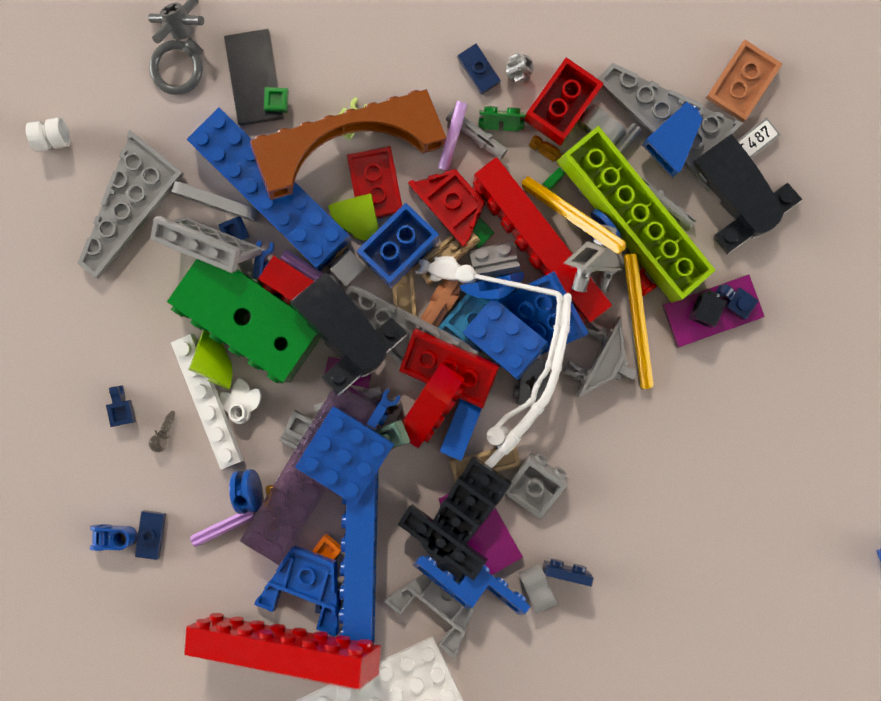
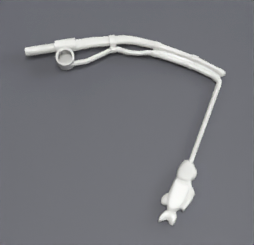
(448, 269)

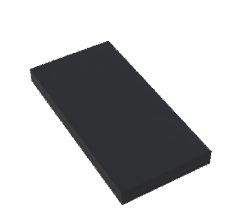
(251, 71)

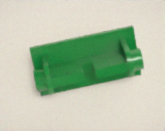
(510, 119)

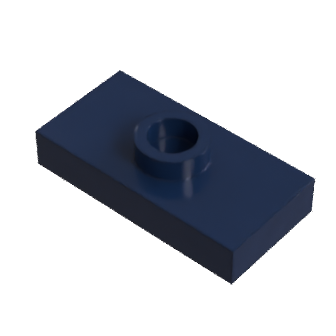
(478, 69)
(150, 535)

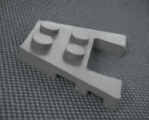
(439, 602)

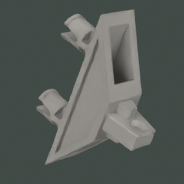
(595, 257)
(609, 361)

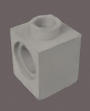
(345, 267)

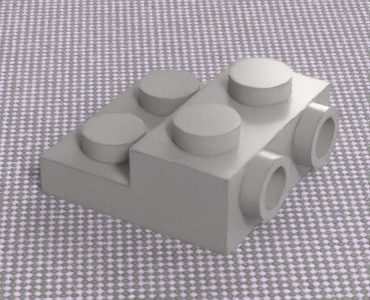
(537, 485)

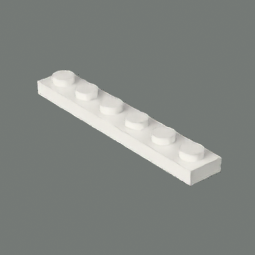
(208, 406)

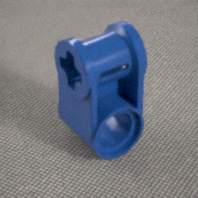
(108, 537)

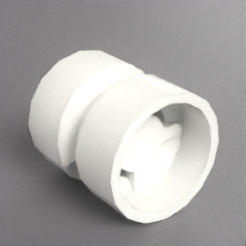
(51, 133)

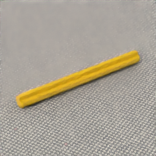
(574, 215)
(638, 321)

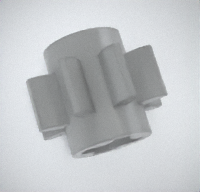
(519, 68)

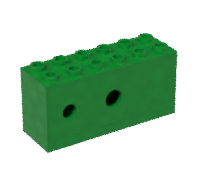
(217, 302)

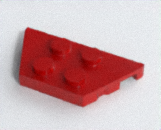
(451, 202)

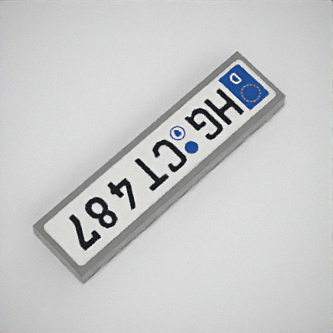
(752, 142)

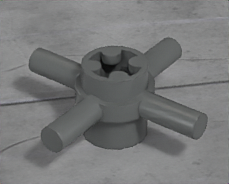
(176, 21)

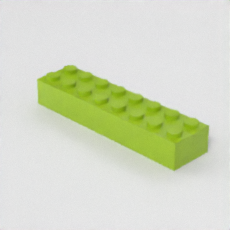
(637, 213)

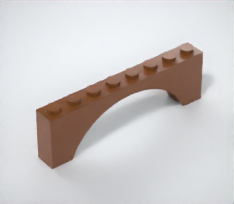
(405, 117)

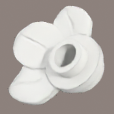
(240, 398)

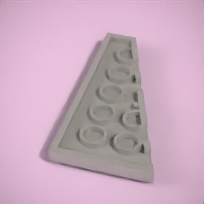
(654, 105)
(130, 198)
(379, 311)

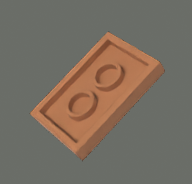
(744, 80)

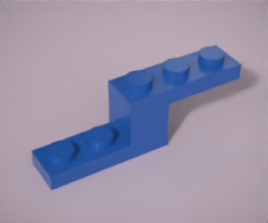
(469, 591)

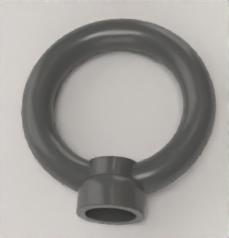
(190, 48)

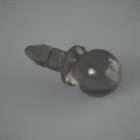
(159, 441)

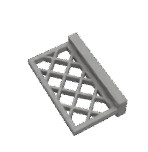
(203, 242)

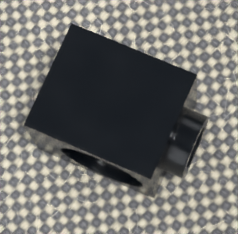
(707, 309)

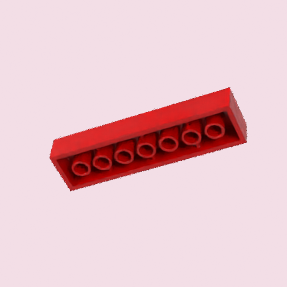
(535, 235)
(284, 650)

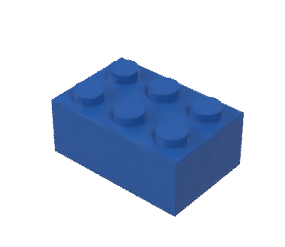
(398, 245)
(505, 338)

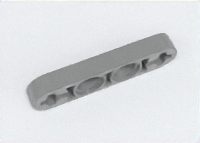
(214, 201)

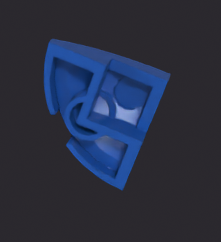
(492, 290)

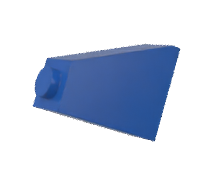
(674, 139)
(460, 430)

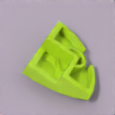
(356, 216)
(212, 361)

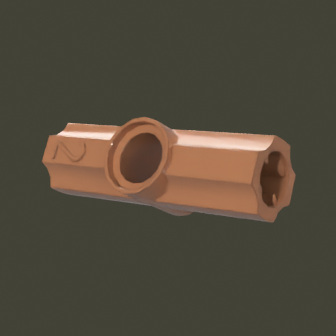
(442, 302)

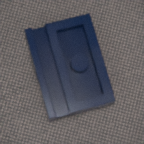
(576, 574)

